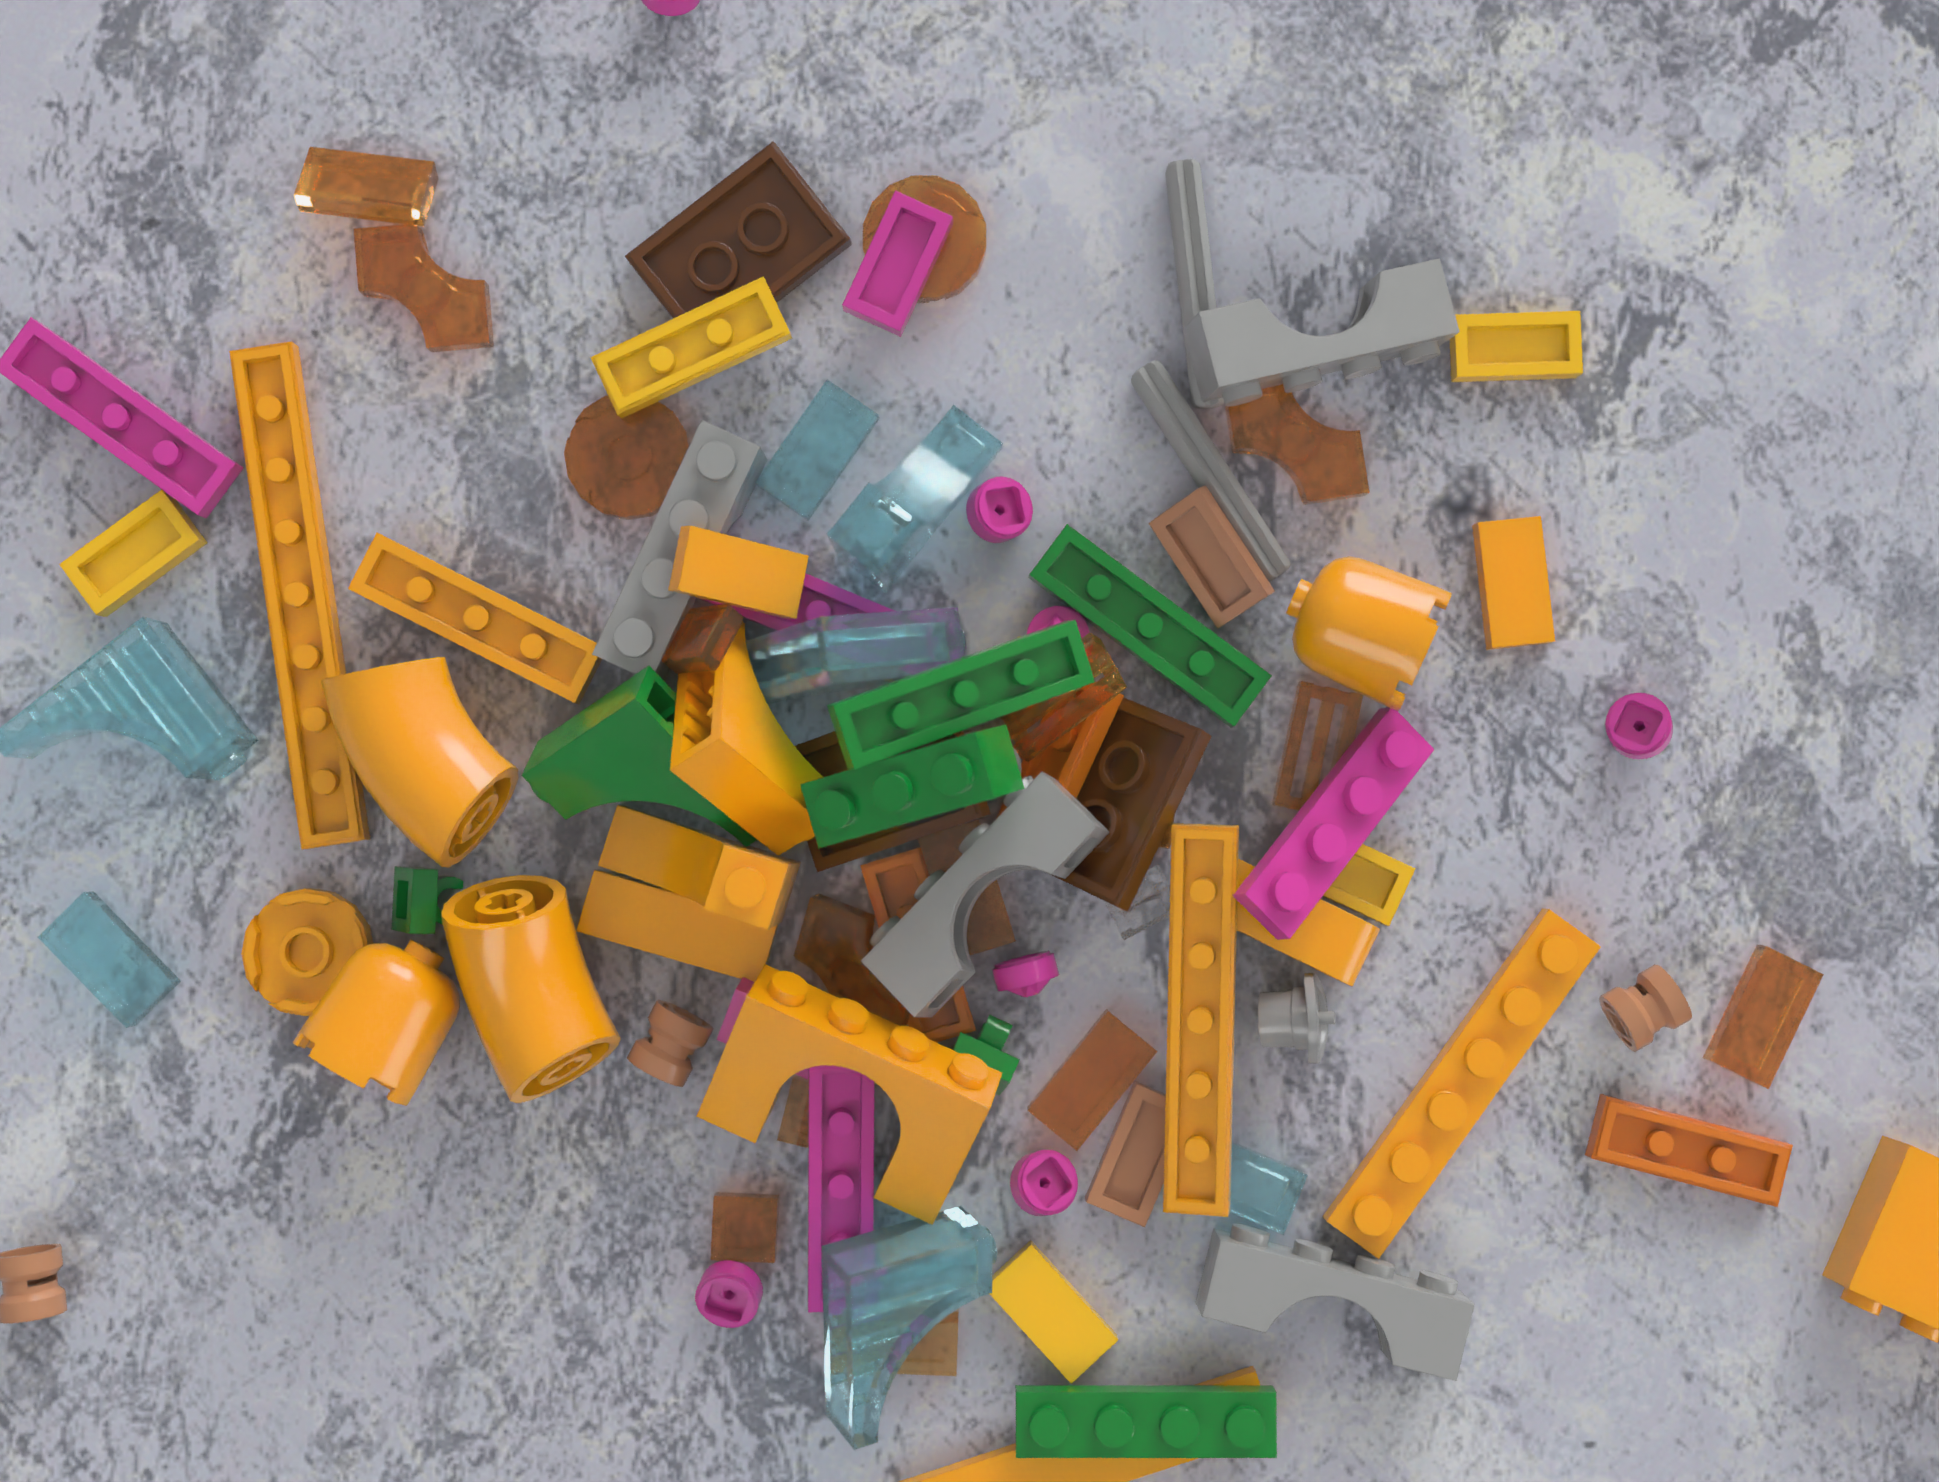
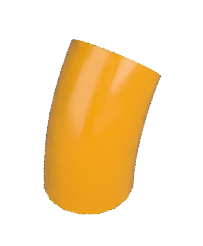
(421, 755)
(527, 983)

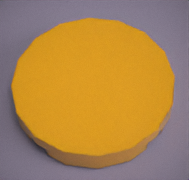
(301, 946)

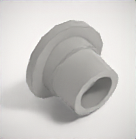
(1296, 1018)

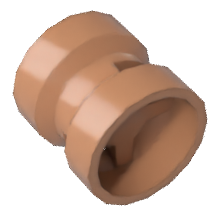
(1645, 1007)
(673, 1037)
(31, 1283)

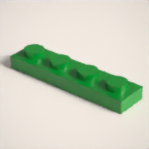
(1149, 626)
(960, 694)
(1145, 1421)

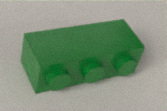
(912, 786)

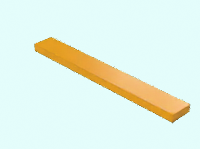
(297, 589)

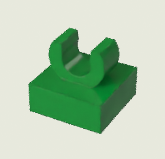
(416, 899)
(989, 1048)

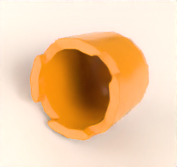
(1365, 626)
(383, 1018)

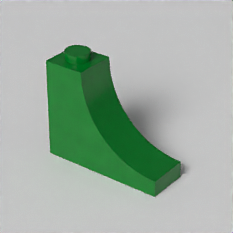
(619, 754)

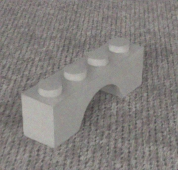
(1248, 349)
(706, 494)
(926, 951)
(1254, 1281)

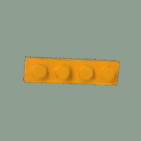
(476, 618)

